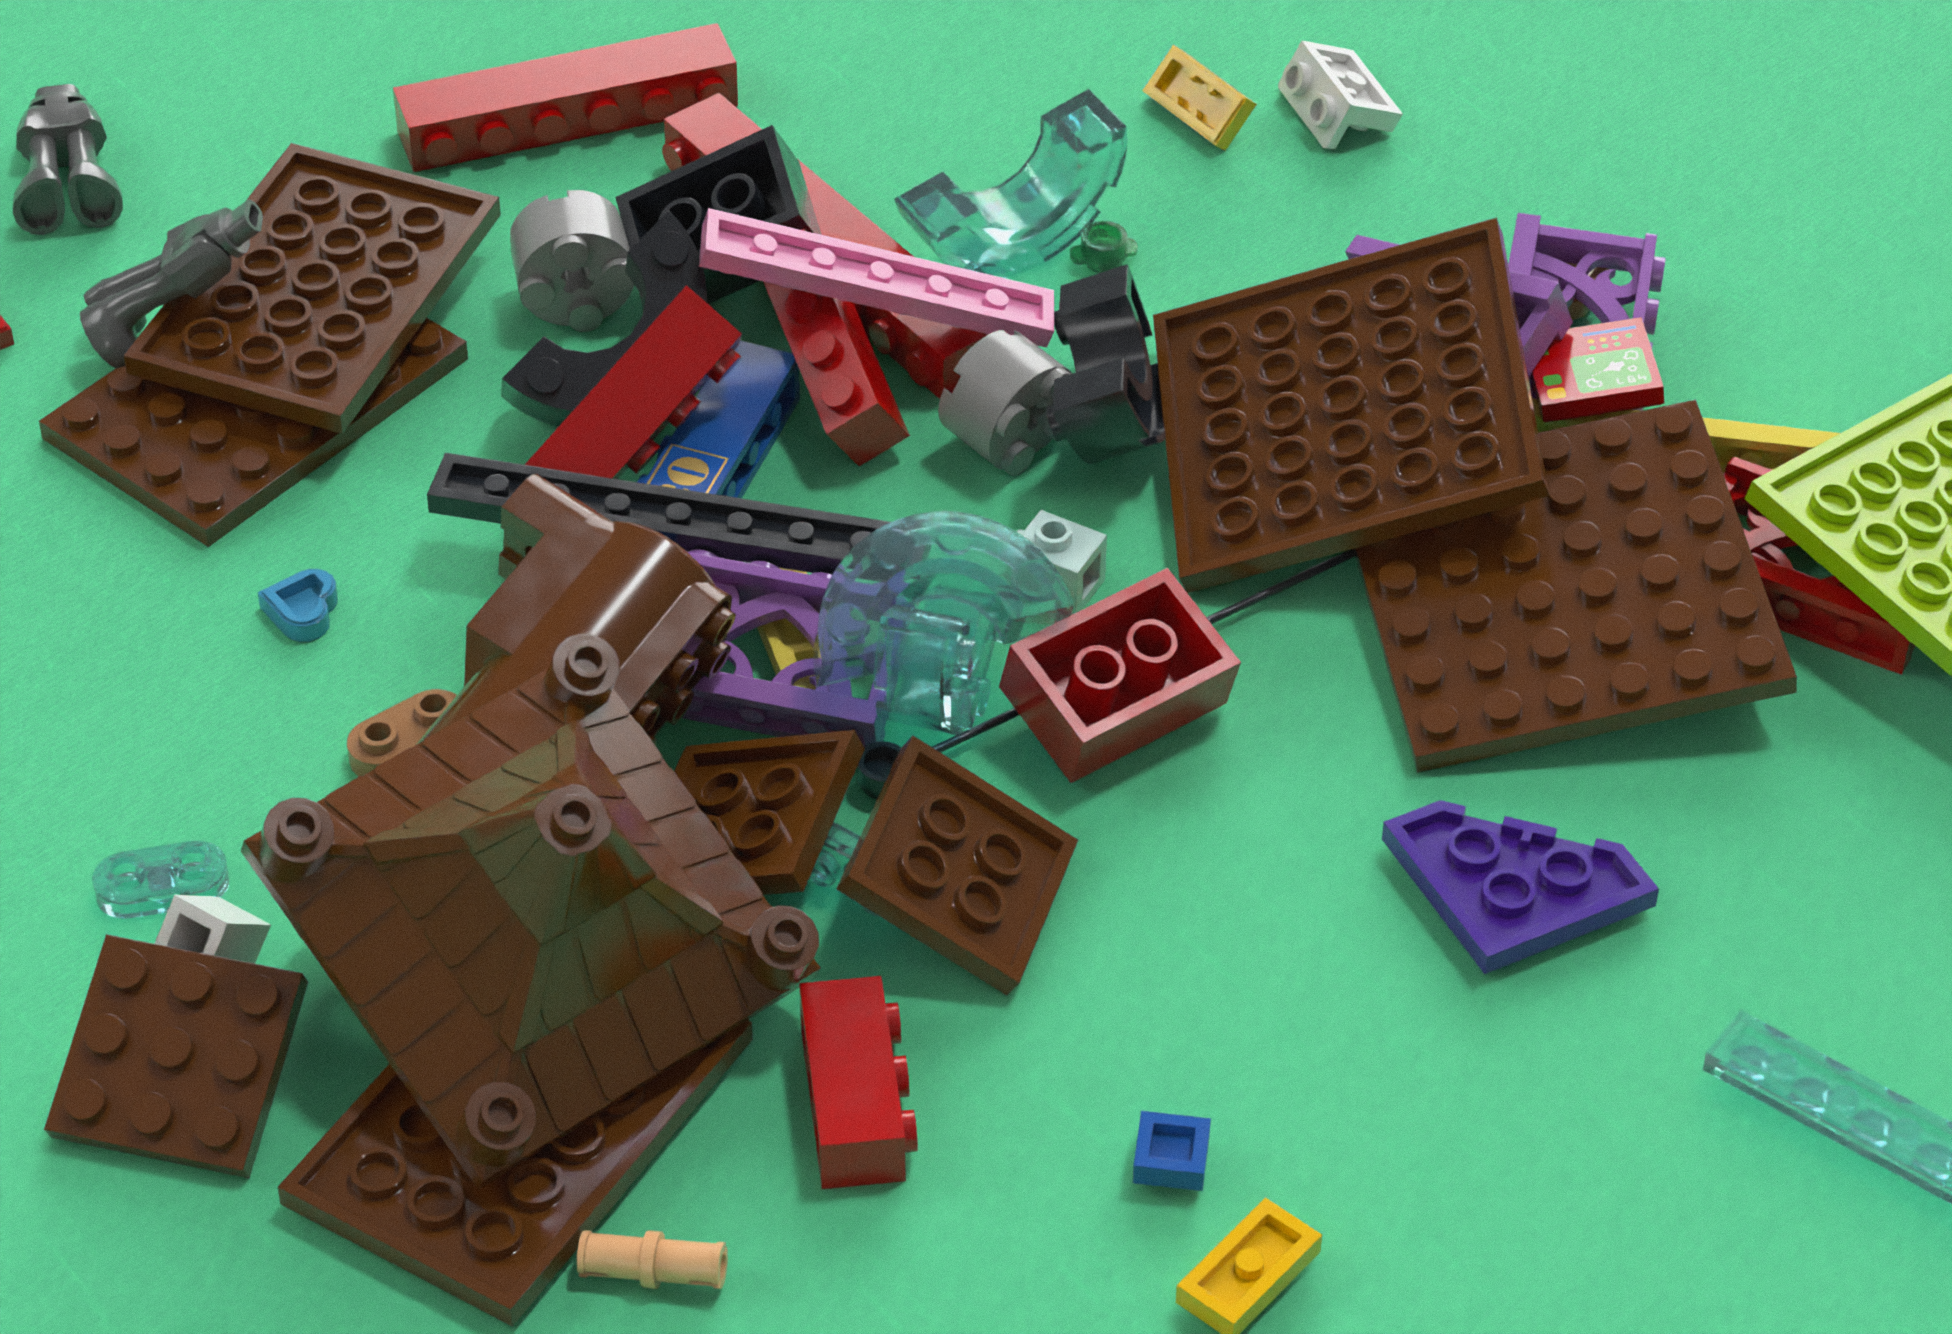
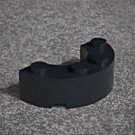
(554, 379)
(1115, 393)

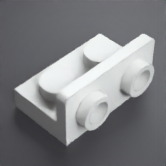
(1335, 91)

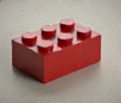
(1119, 674)

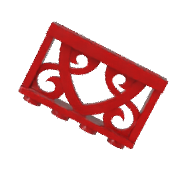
(1810, 606)

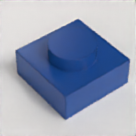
(1171, 1150)

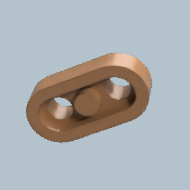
(394, 729)

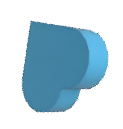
(301, 604)

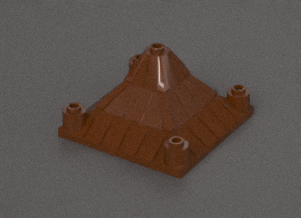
(530, 913)

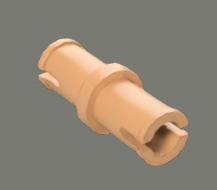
(652, 1259)

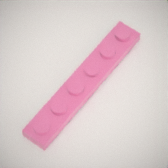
(875, 277)

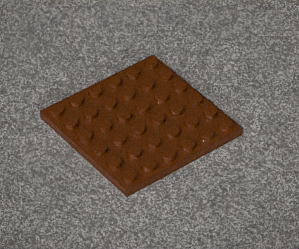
(1346, 406)
(1581, 607)

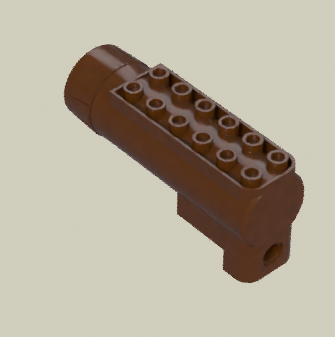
(598, 577)

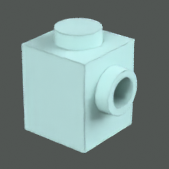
(1074, 551)

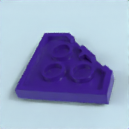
(1514, 882)

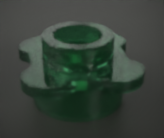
(1103, 246)

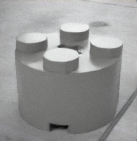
(571, 259)
(1003, 400)

